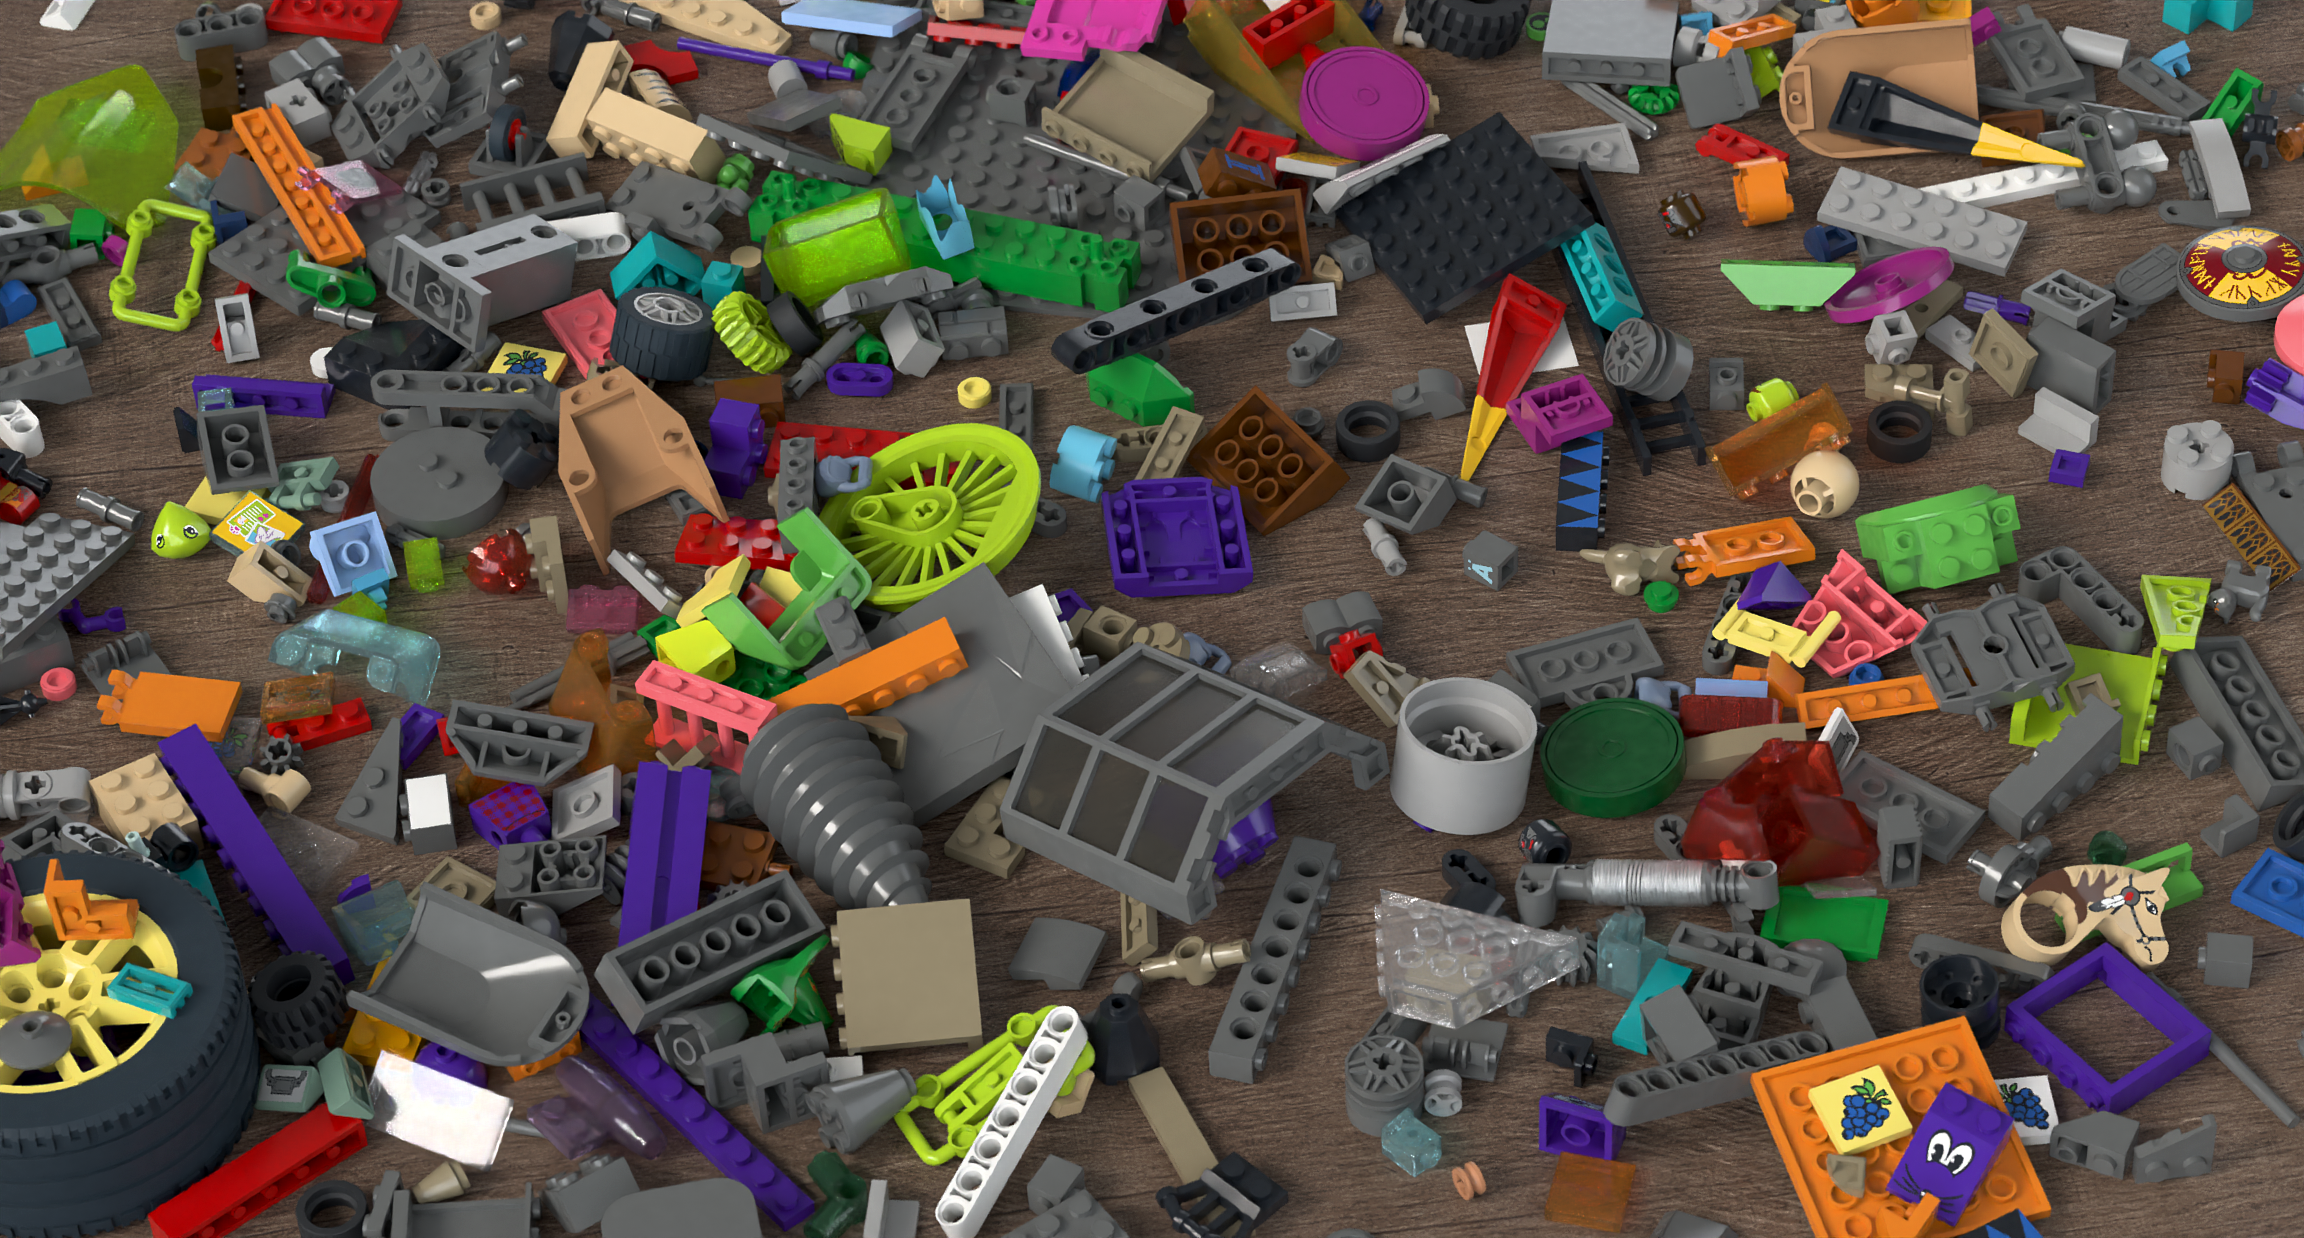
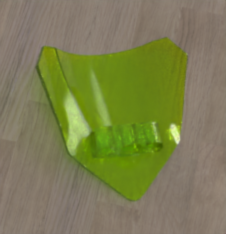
(99, 142)

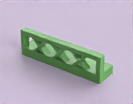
(2179, 885)

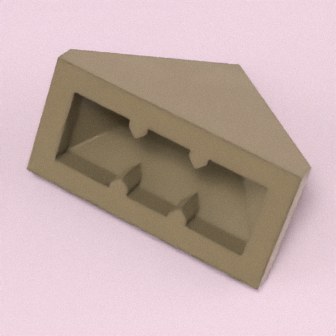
(887, 736)

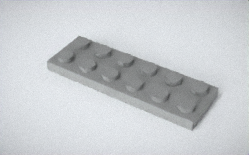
(1922, 220)

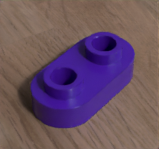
(860, 379)

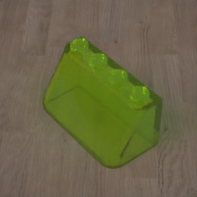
(837, 246)

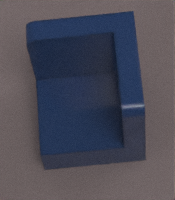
(227, 224)

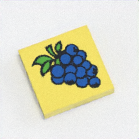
(528, 360)
(1860, 1111)

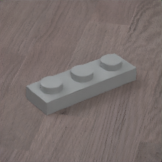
(647, 582)

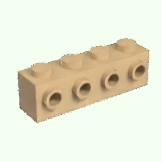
(600, 67)

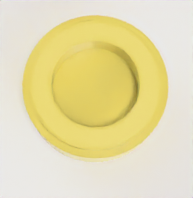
(974, 392)

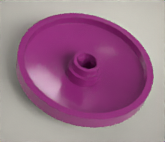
(1890, 284)

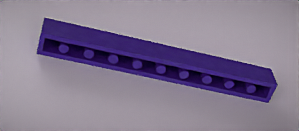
(248, 850)

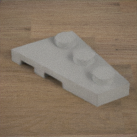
(1600, 146)

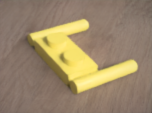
(1766, 635)

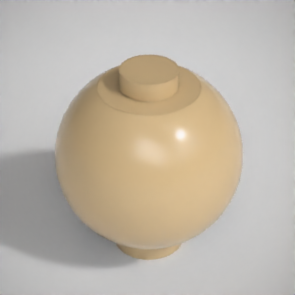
(1824, 484)

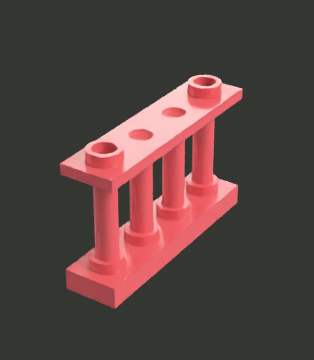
(707, 700)

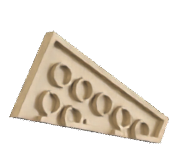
(722, 21)

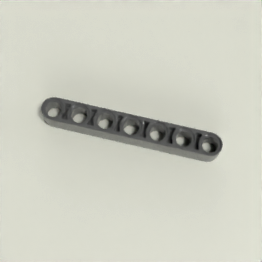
(1703, 1079)

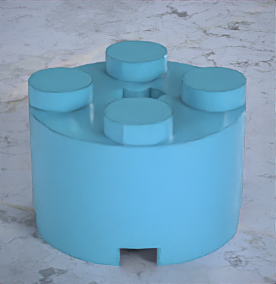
(1083, 463)

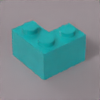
(2189, 14)
(658, 264)

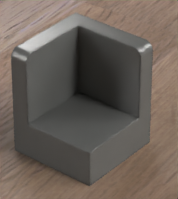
(2235, 830)

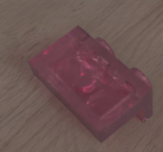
(596, 608)

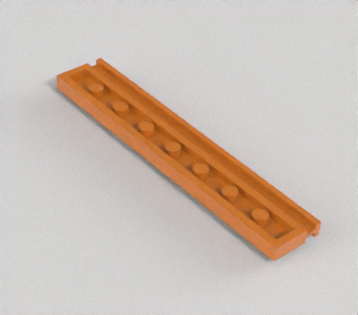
(279, 156)

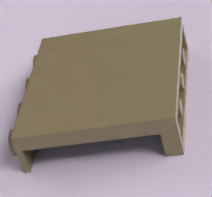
(1130, 113)
(907, 976)

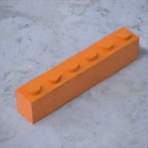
(883, 674)

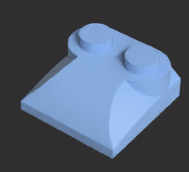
(351, 551)

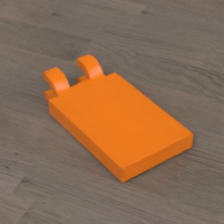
(1743, 549)
(169, 704)

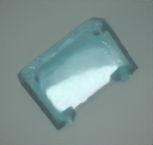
(399, 662)

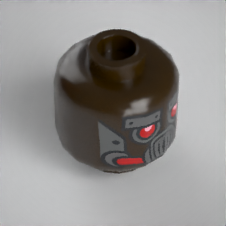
(1682, 214)

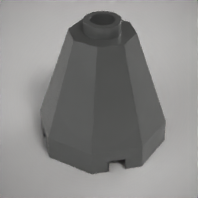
(699, 1031)

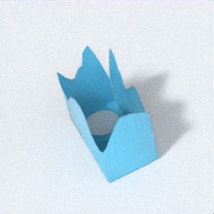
(935, 201)

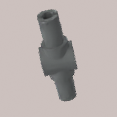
(52, 264)

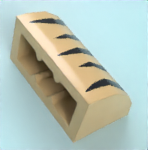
(653, 90)

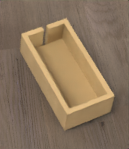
(654, 136)

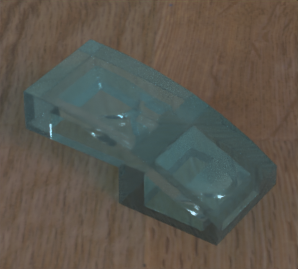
(193, 188)

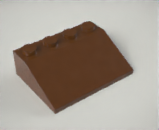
(1238, 226)
(1269, 460)

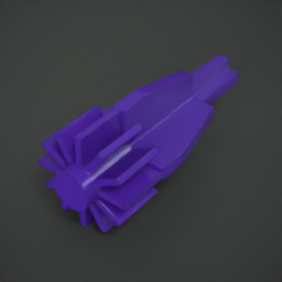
(2277, 393)

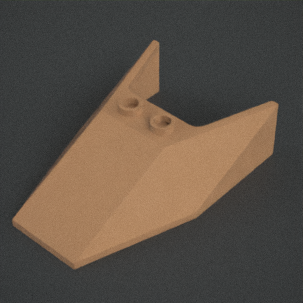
(624, 450)

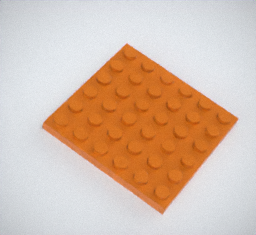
(1916, 1069)

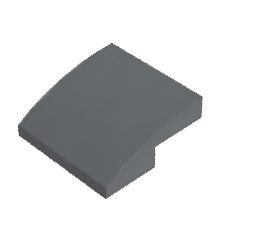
(1058, 953)

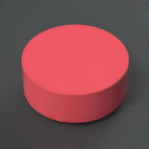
(58, 684)

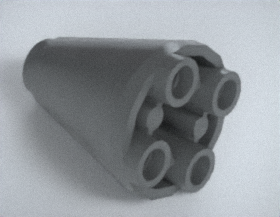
(859, 1106)

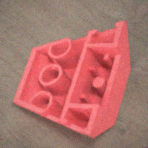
(1869, 623)

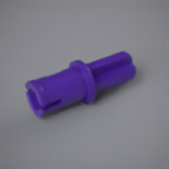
(2005, 308)

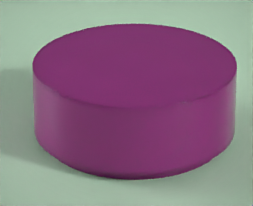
(115, 249)

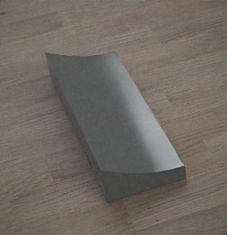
(2246, 715)

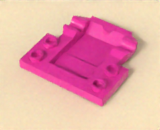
(1070, 26)

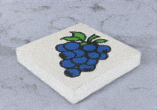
(2031, 1106)

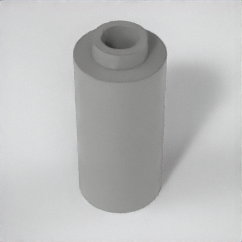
(2095, 47)

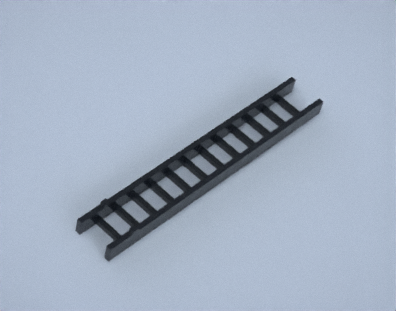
(1596, 337)

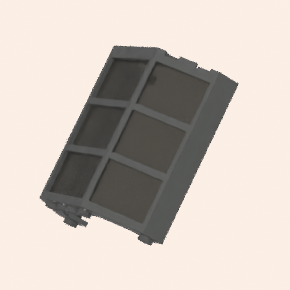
(1156, 766)

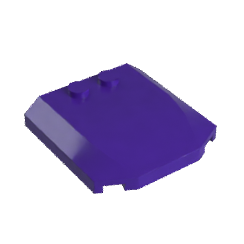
(1176, 538)

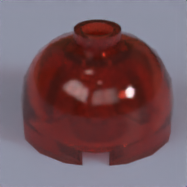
(499, 564)

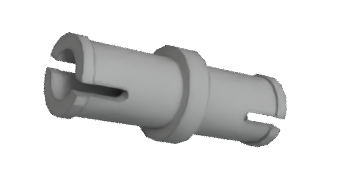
(1384, 547)

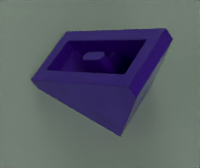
(1773, 589)

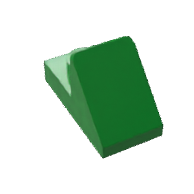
(2235, 100)

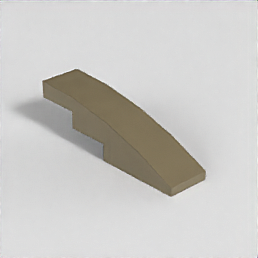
(1722, 752)

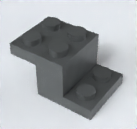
(2075, 305)
(760, 1076)

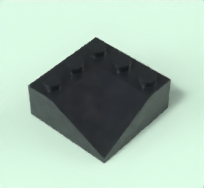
(388, 347)

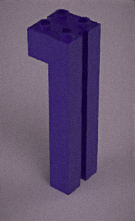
(664, 848)

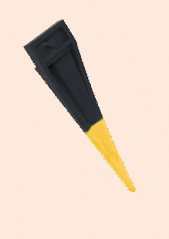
(1894, 116)

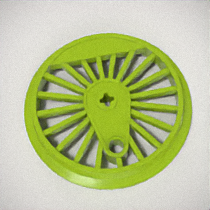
(927, 522)

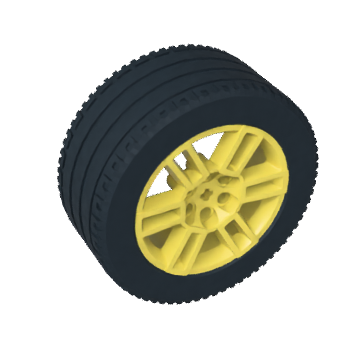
(164, 1110)

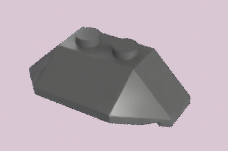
(516, 742)

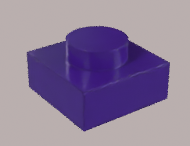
(2069, 468)

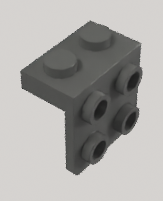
(1718, 89)

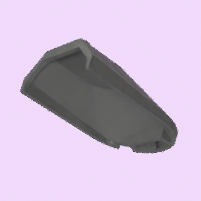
(479, 984)

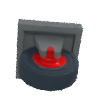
(508, 144)

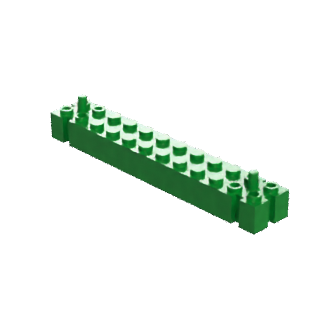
(1006, 253)

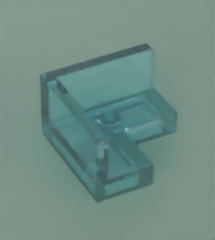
(375, 922)
(1626, 955)

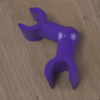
(112, 619)

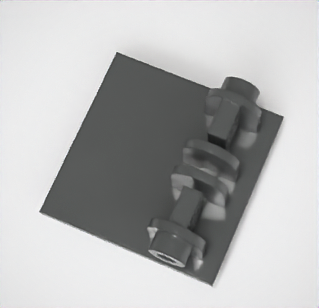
(131, 658)
(1468, 1050)

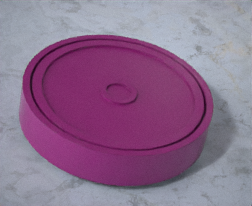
(1363, 102)

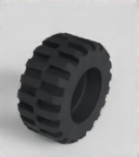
(1469, 26)

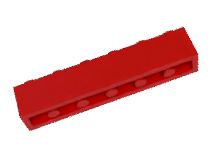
(260, 1177)

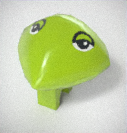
(178, 532)

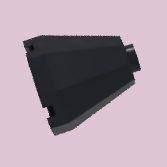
(569, 42)
(1122, 1040)

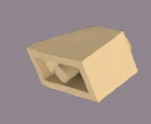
(265, 571)

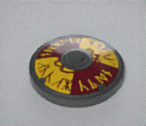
(2241, 273)

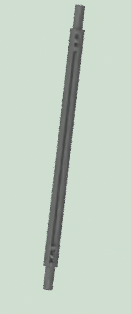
(2146, 120)

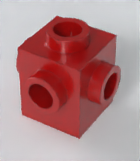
(1350, 648)

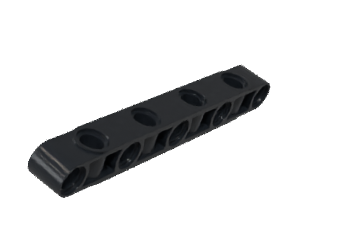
(1175, 311)

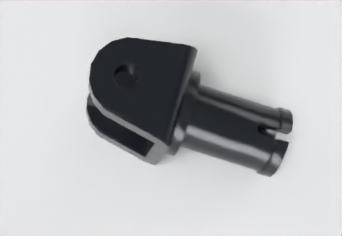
(14, 469)

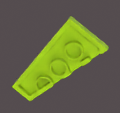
(2175, 608)

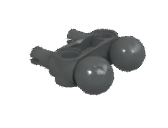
(2112, 132)

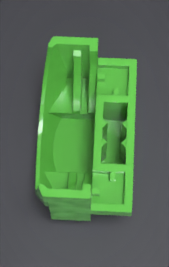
(1941, 538)

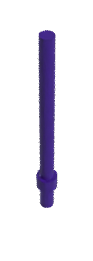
(821, 69)

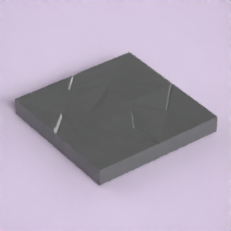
(979, 720)

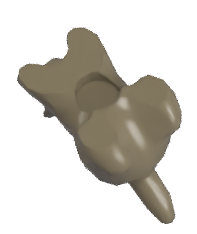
(1630, 565)

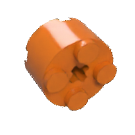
(1883, 12)
(1762, 190)

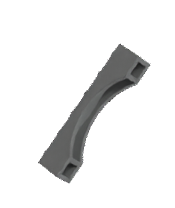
(50, 378)

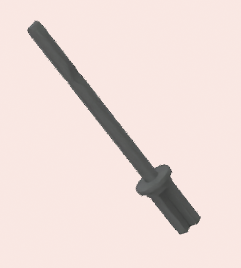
(617, 657)

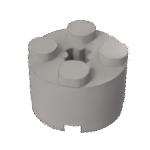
(2197, 459)

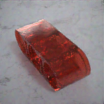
(1712, 714)

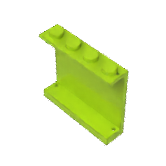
(2126, 677)

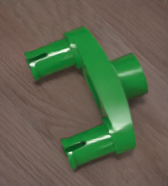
(311, 279)

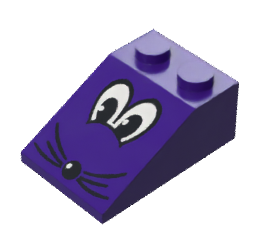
(1951, 1152)

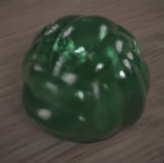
(2107, 849)

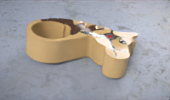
(2095, 897)

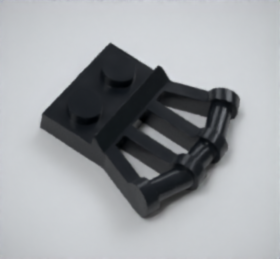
(1235, 1186)

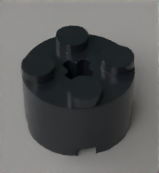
(524, 450)

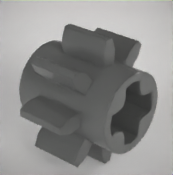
(277, 749)

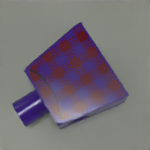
(511, 816)

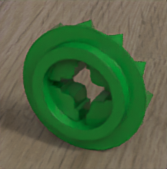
(1648, 103)

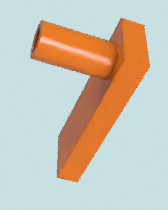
(1751, 33)

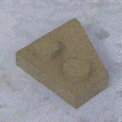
(1881, 379)
(1382, 685)

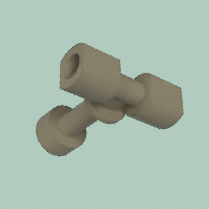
(1949, 399)

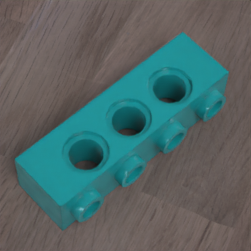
(1601, 277)

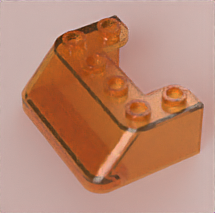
(1780, 442)

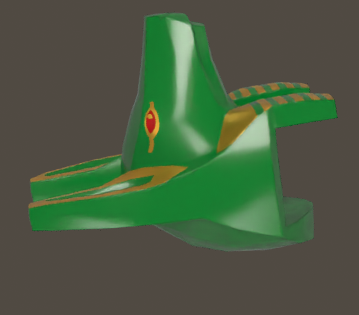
(785, 990)

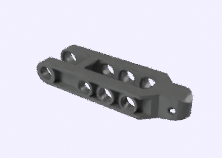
(432, 391)

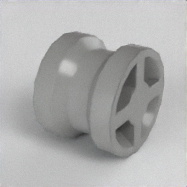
(1443, 1092)

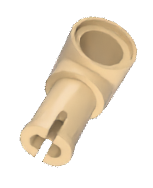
(278, 791)

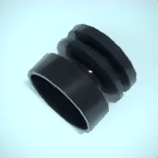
(1962, 987)

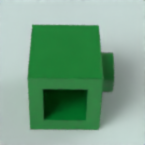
(90, 227)

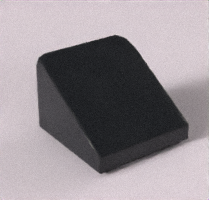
(187, 430)

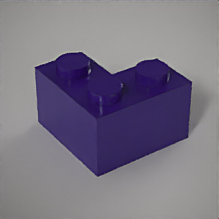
(735, 446)

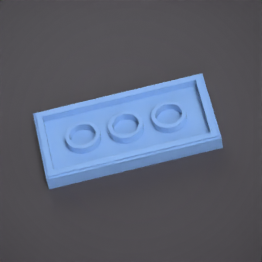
(852, 16)

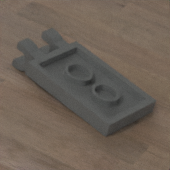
(2034, 57)

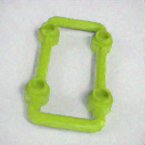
(188, 301)
(931, 1088)

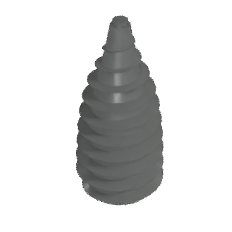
(836, 808)

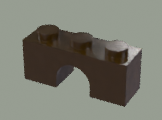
(220, 86)

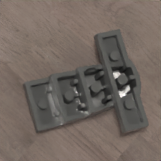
(1740, 978)

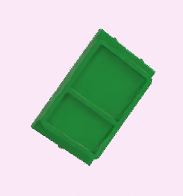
(1850, 923)

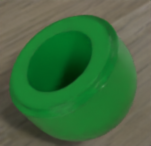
(859, 62)

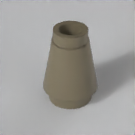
(442, 1184)

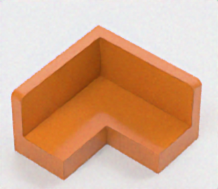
(86, 919)

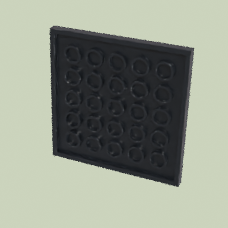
(1464, 217)

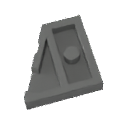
(2176, 1154)

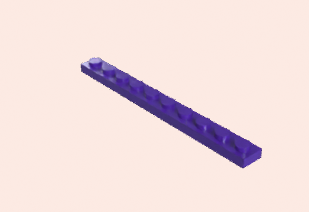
(694, 1116)

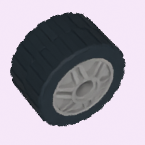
(662, 334)

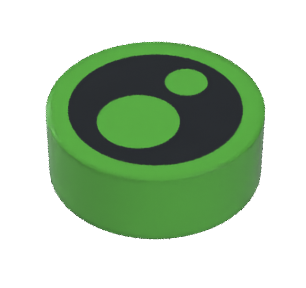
(1537, 25)

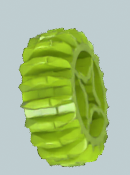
(750, 332)

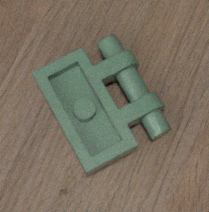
(300, 481)

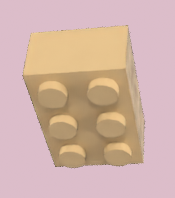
(141, 800)

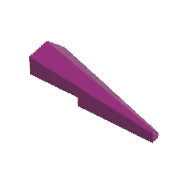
(14, 932)

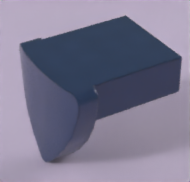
(1829, 242)

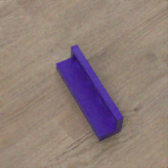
(277, 396)

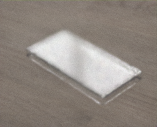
(437, 1111)

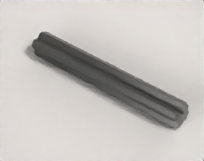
(1615, 108)

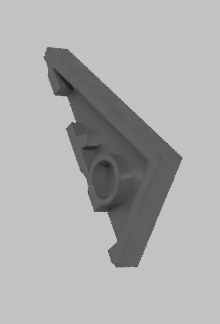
(374, 799)

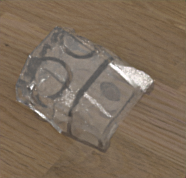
(1280, 671)

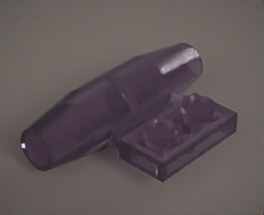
(593, 1112)

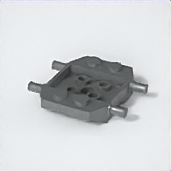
(476, 73)
(400, 103)
(883, 293)
(2029, 666)

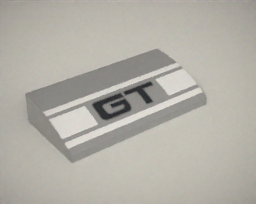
(1341, 190)

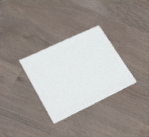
(1556, 356)

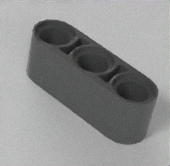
(242, 28)

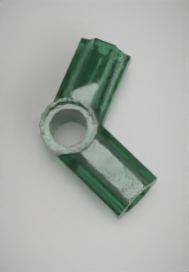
(845, 1194)

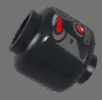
(1545, 843)

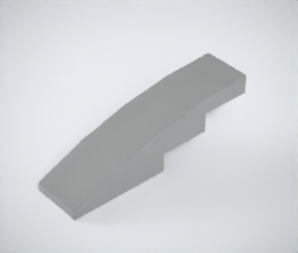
(2220, 168)

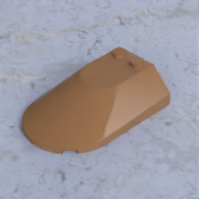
(1921, 57)

